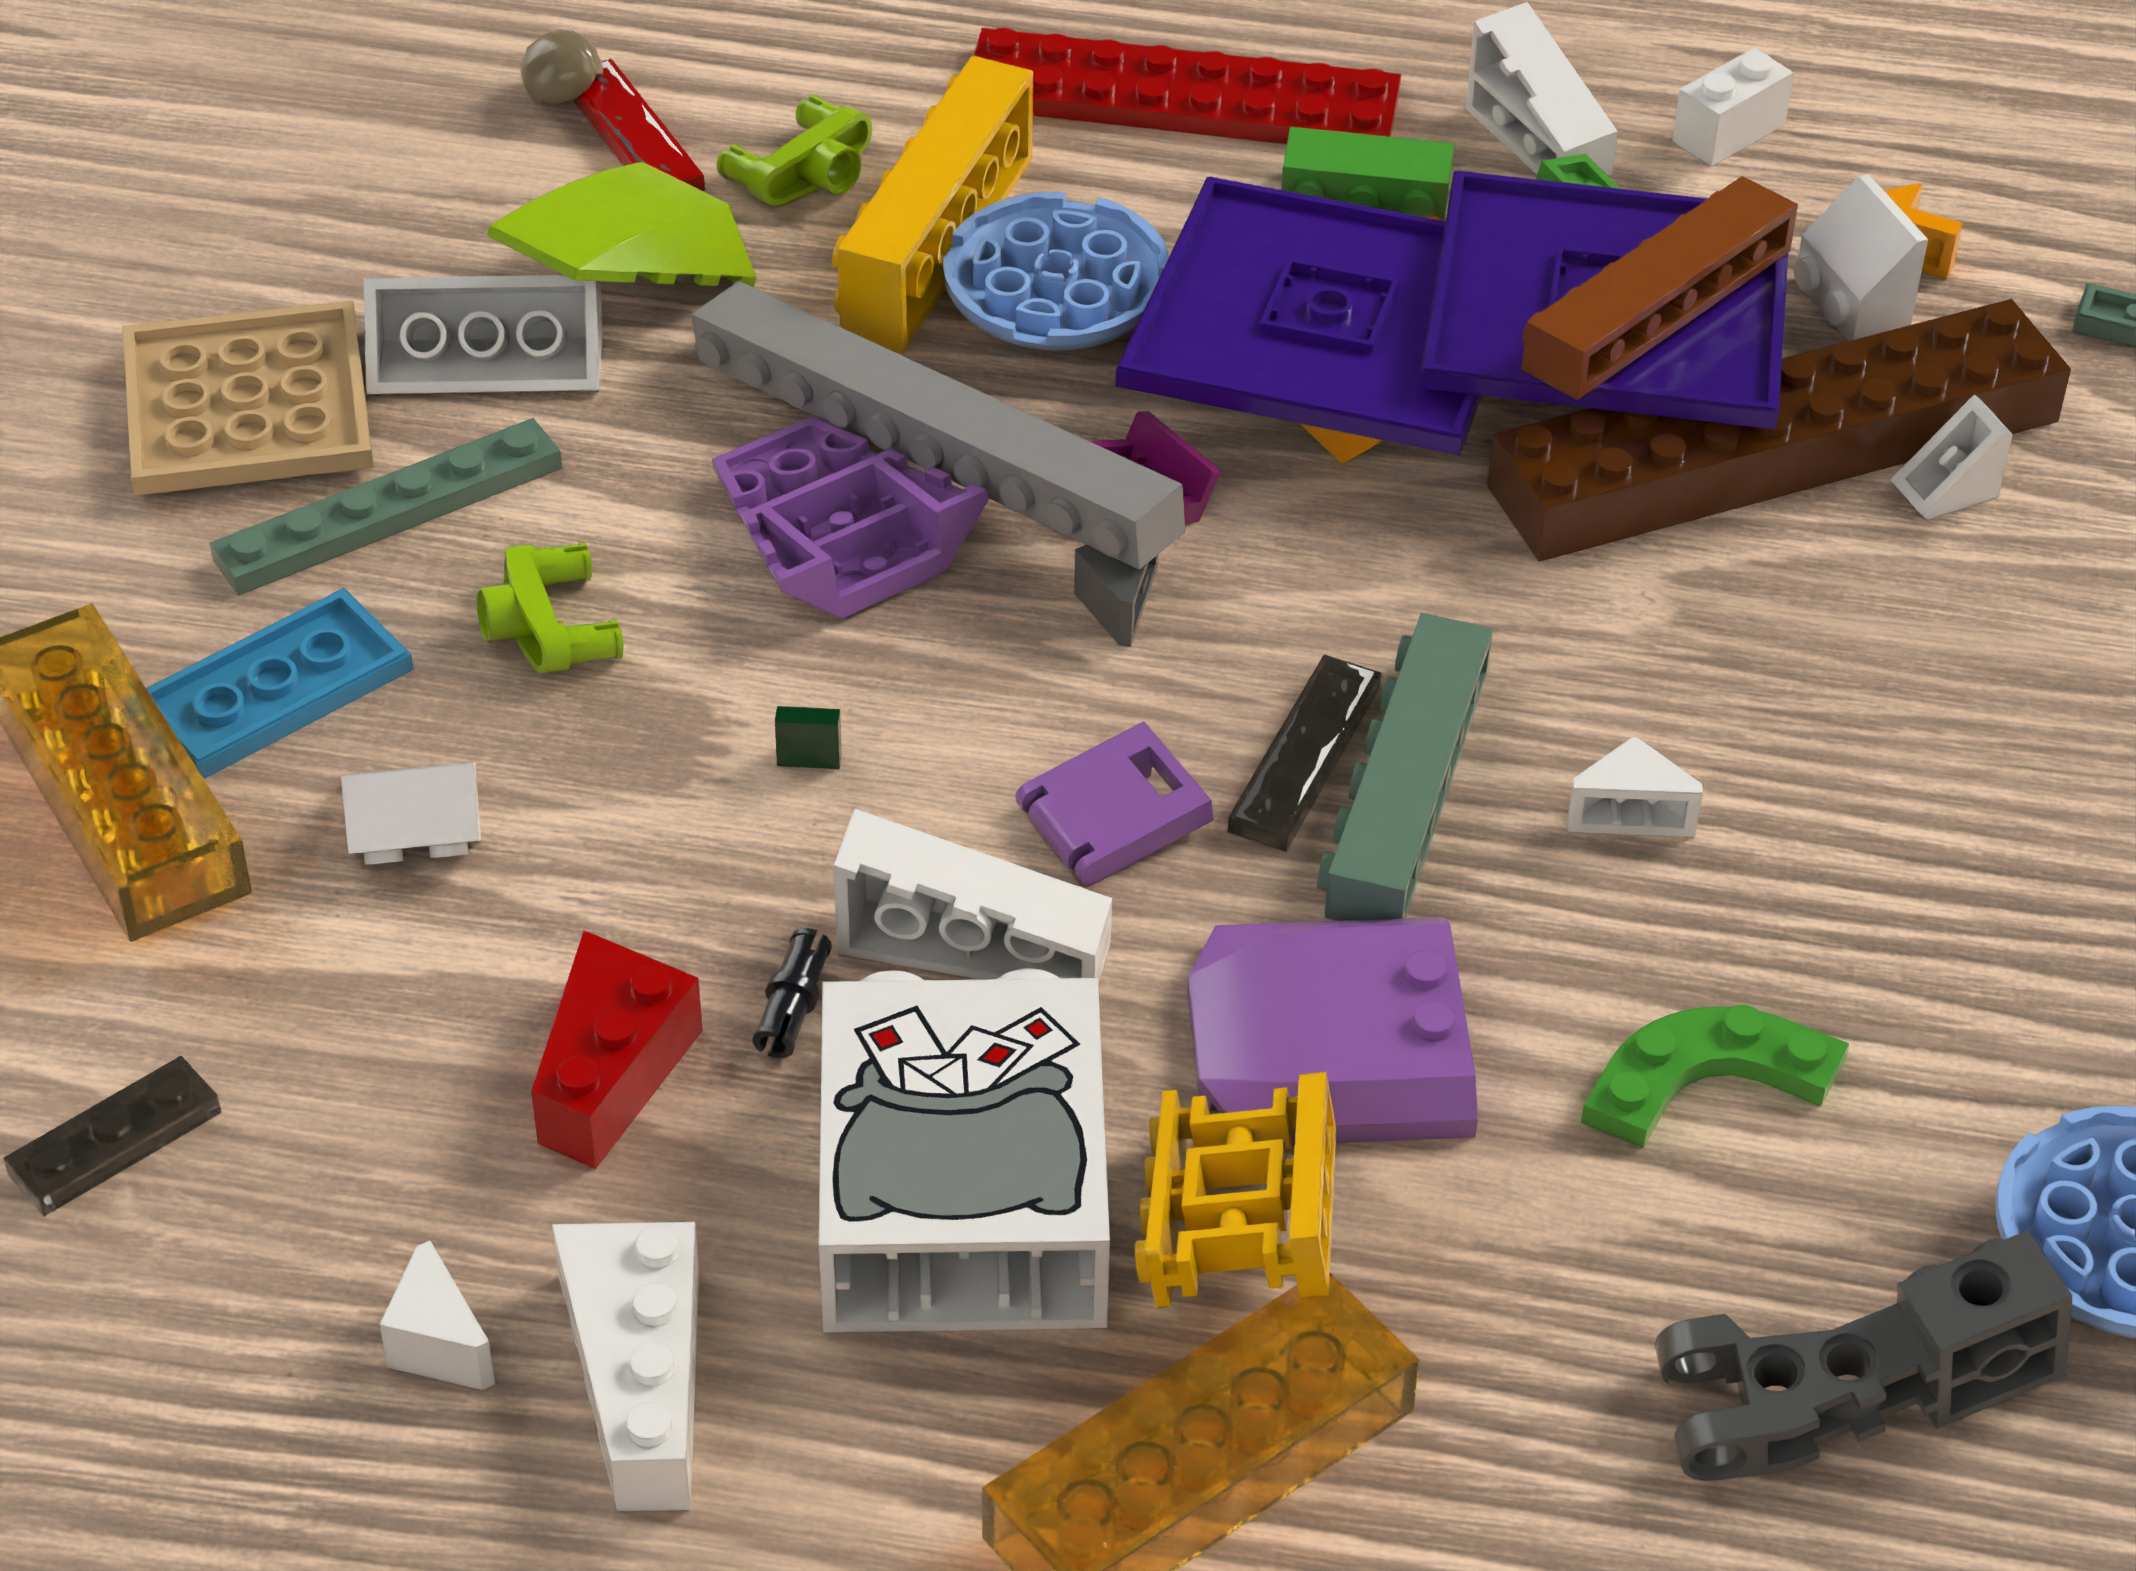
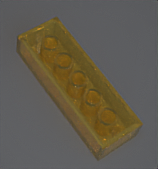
(116, 775)
(1206, 1441)

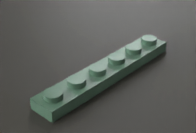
(385, 506)

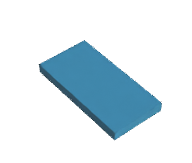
(278, 680)

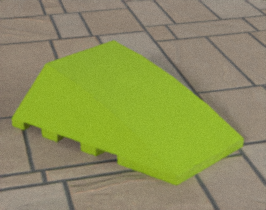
(629, 225)

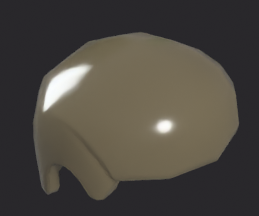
(559, 67)

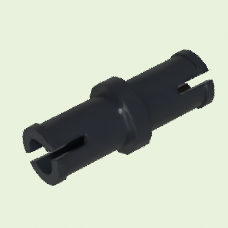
(792, 993)

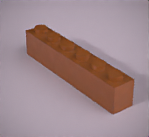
(1658, 287)

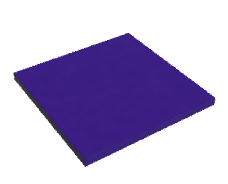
(1528, 242)
(1299, 316)

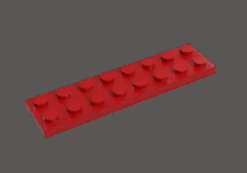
(1193, 89)

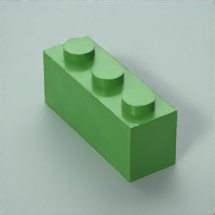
(1370, 170)

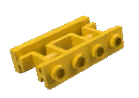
(1239, 1227)

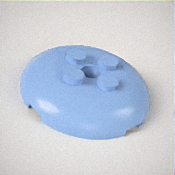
(1054, 270)
(2079, 1203)

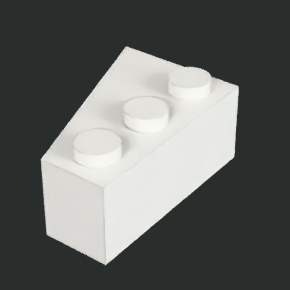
(1532, 94)

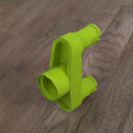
(817, 158)
(524, 612)

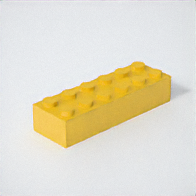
(953, 167)

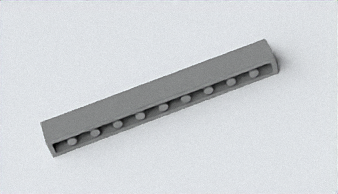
(941, 424)

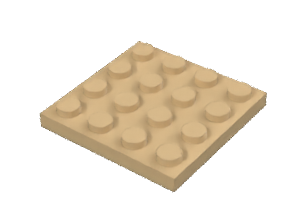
(245, 398)

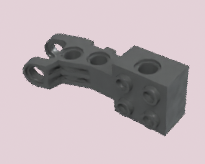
(1949, 1344)

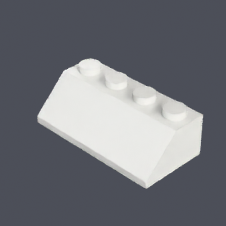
(482, 334)

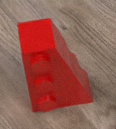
(610, 1046)

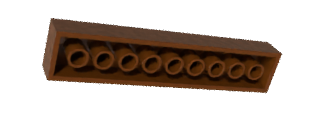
(1839, 417)

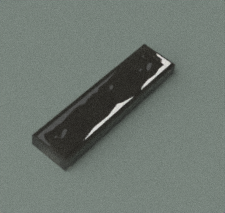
(1304, 753)

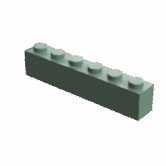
(1408, 771)

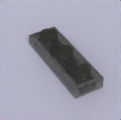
(112, 1135)

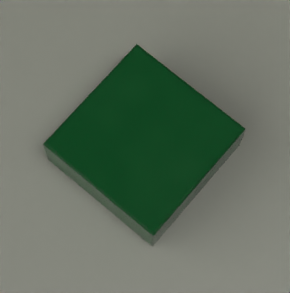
(808, 737)

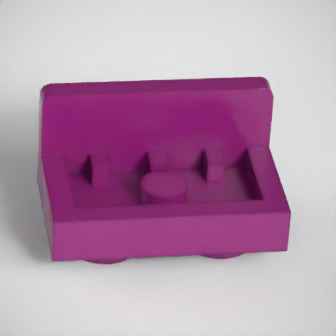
(1163, 451)

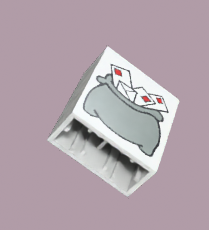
(962, 1154)

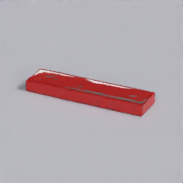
(633, 127)

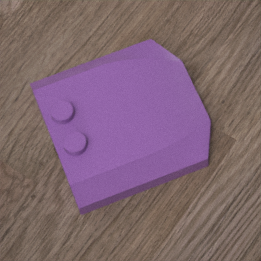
(1341, 998)

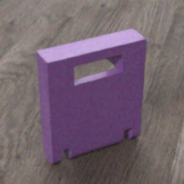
(1111, 808)

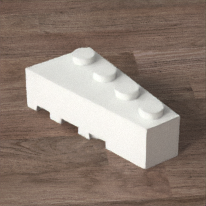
(958, 909)
(636, 1336)

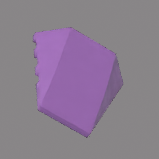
(842, 519)

